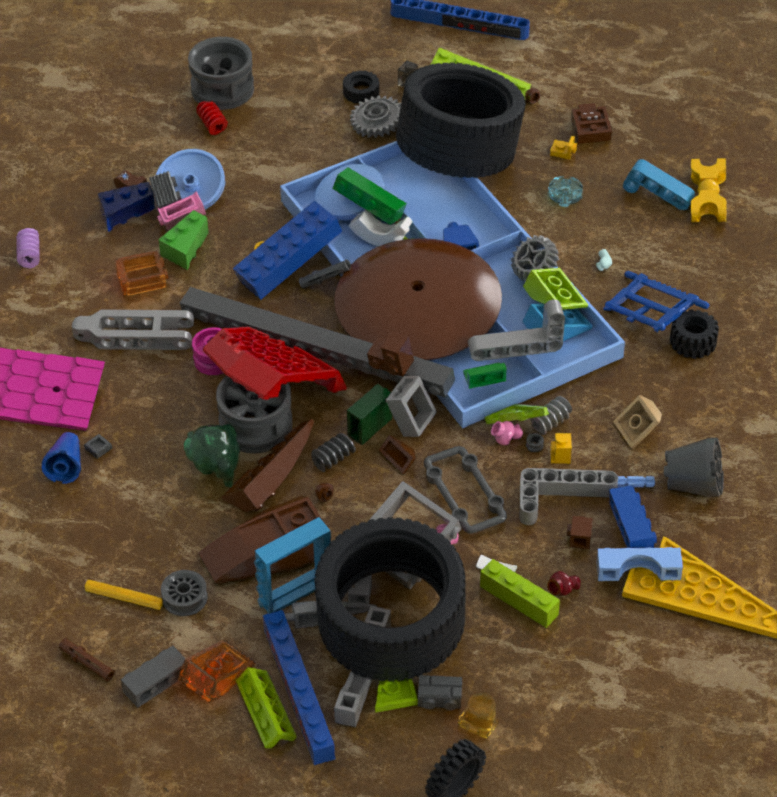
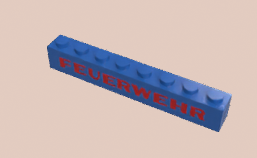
(299, 688)

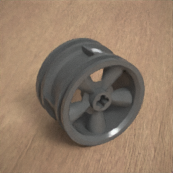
(256, 433)

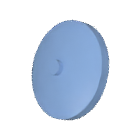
(195, 172)
(338, 204)

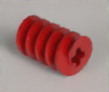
(211, 117)

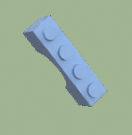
(662, 561)

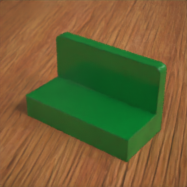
(485, 375)

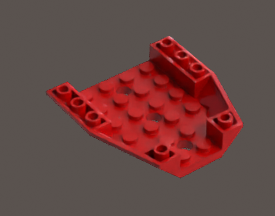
(266, 363)

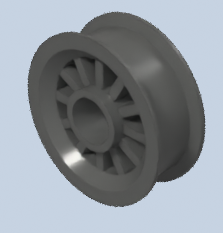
(184, 593)

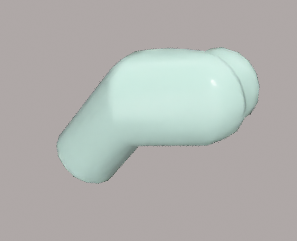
(605, 261)

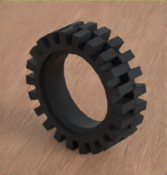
(456, 770)

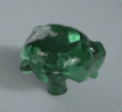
(214, 450)

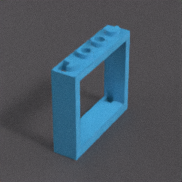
(273, 601)

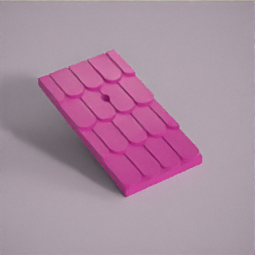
(48, 388)

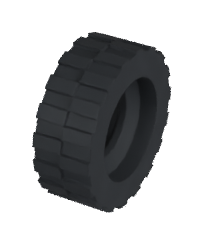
(360, 78)

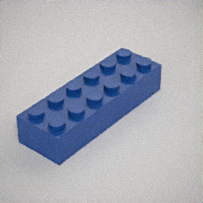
(287, 249)

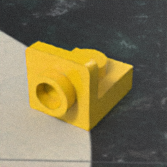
(563, 149)

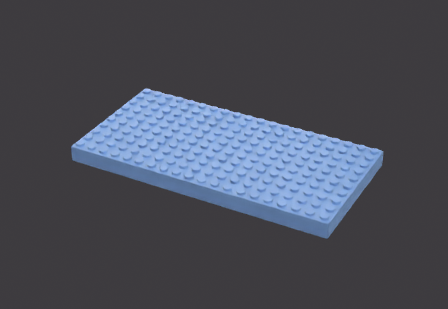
(432, 204)

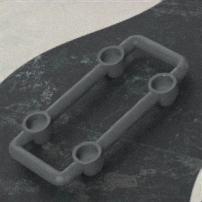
(469, 463)

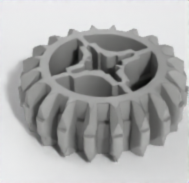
(531, 256)

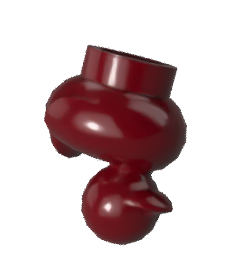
(562, 584)

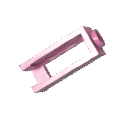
(175, 212)

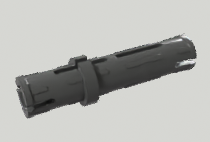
(318, 277)

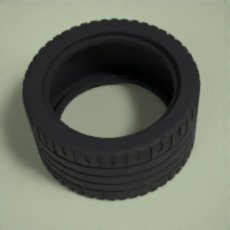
(460, 120)
(378, 548)

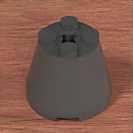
(696, 468)

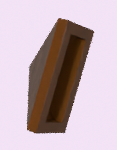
(398, 453)

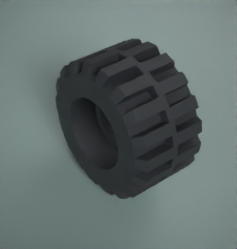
(694, 334)

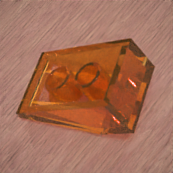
(214, 670)

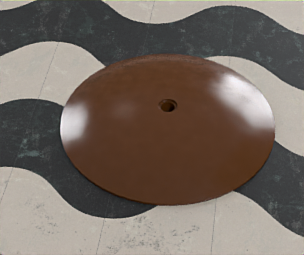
(421, 290)

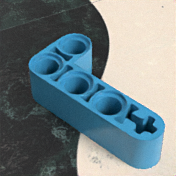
(659, 183)

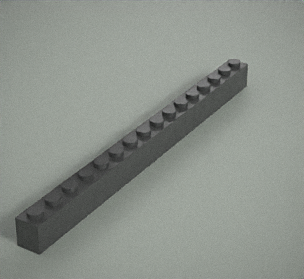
(311, 338)

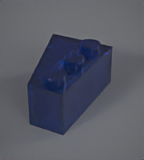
(125, 203)

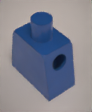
(460, 235)

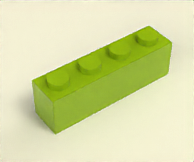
(519, 593)

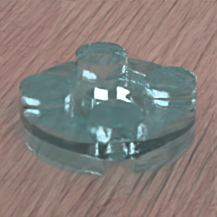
(565, 197)

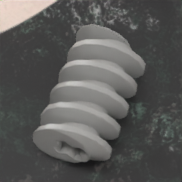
(558, 412)

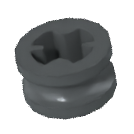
(534, 437)

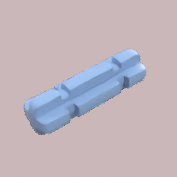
(636, 481)

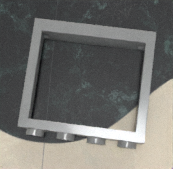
(391, 506)

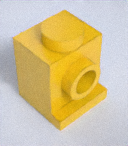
(561, 449)

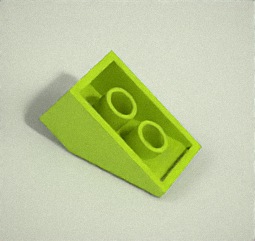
(553, 285)

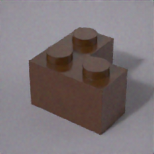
(391, 354)

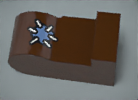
(126, 179)

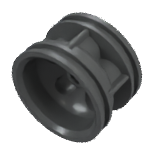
(231, 69)

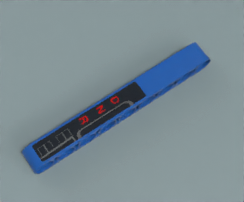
(461, 18)

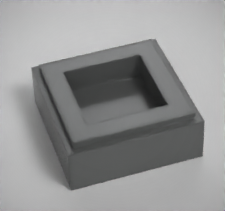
(98, 446)

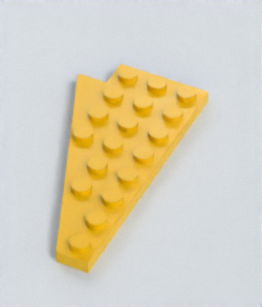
(702, 594)

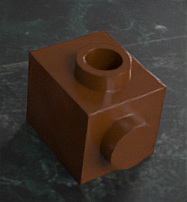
(580, 532)

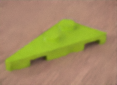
(516, 412)

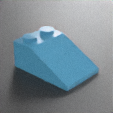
(574, 323)

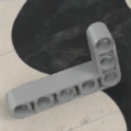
(522, 342)
(563, 483)

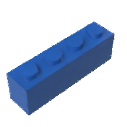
(631, 518)

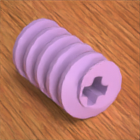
(28, 248)

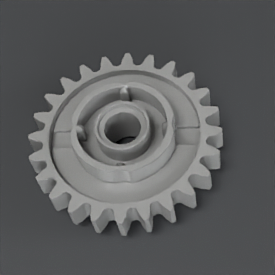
(376, 116)

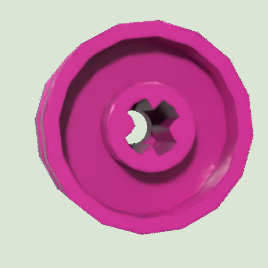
(201, 360)

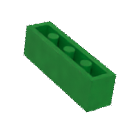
(369, 196)

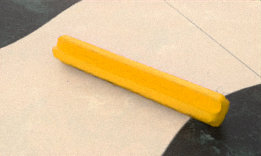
(124, 594)

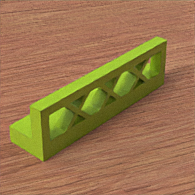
(262, 707)

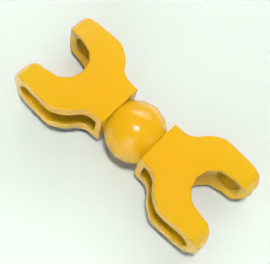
(708, 183)

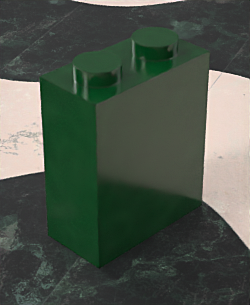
(368, 415)

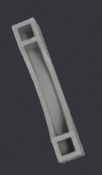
(355, 690)

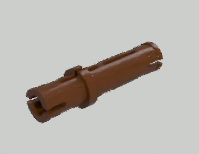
(104, 671)

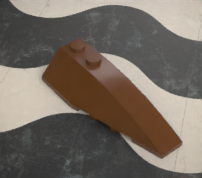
(262, 481)

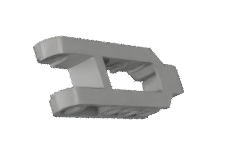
(161, 337)

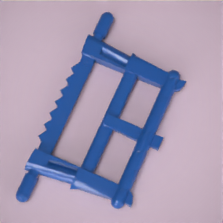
(670, 314)

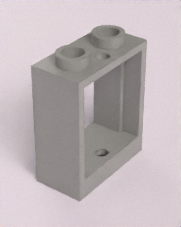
(397, 401)

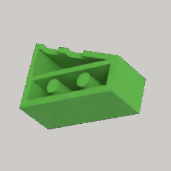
(184, 239)

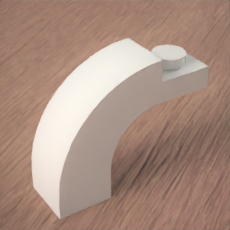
(376, 232)

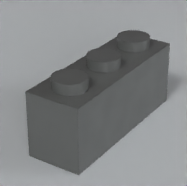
(153, 676)

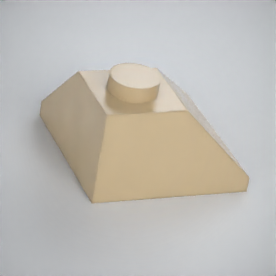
(638, 420)

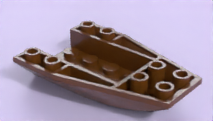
(233, 553)

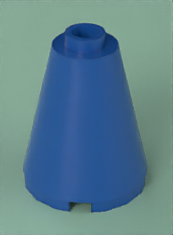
(63, 459)

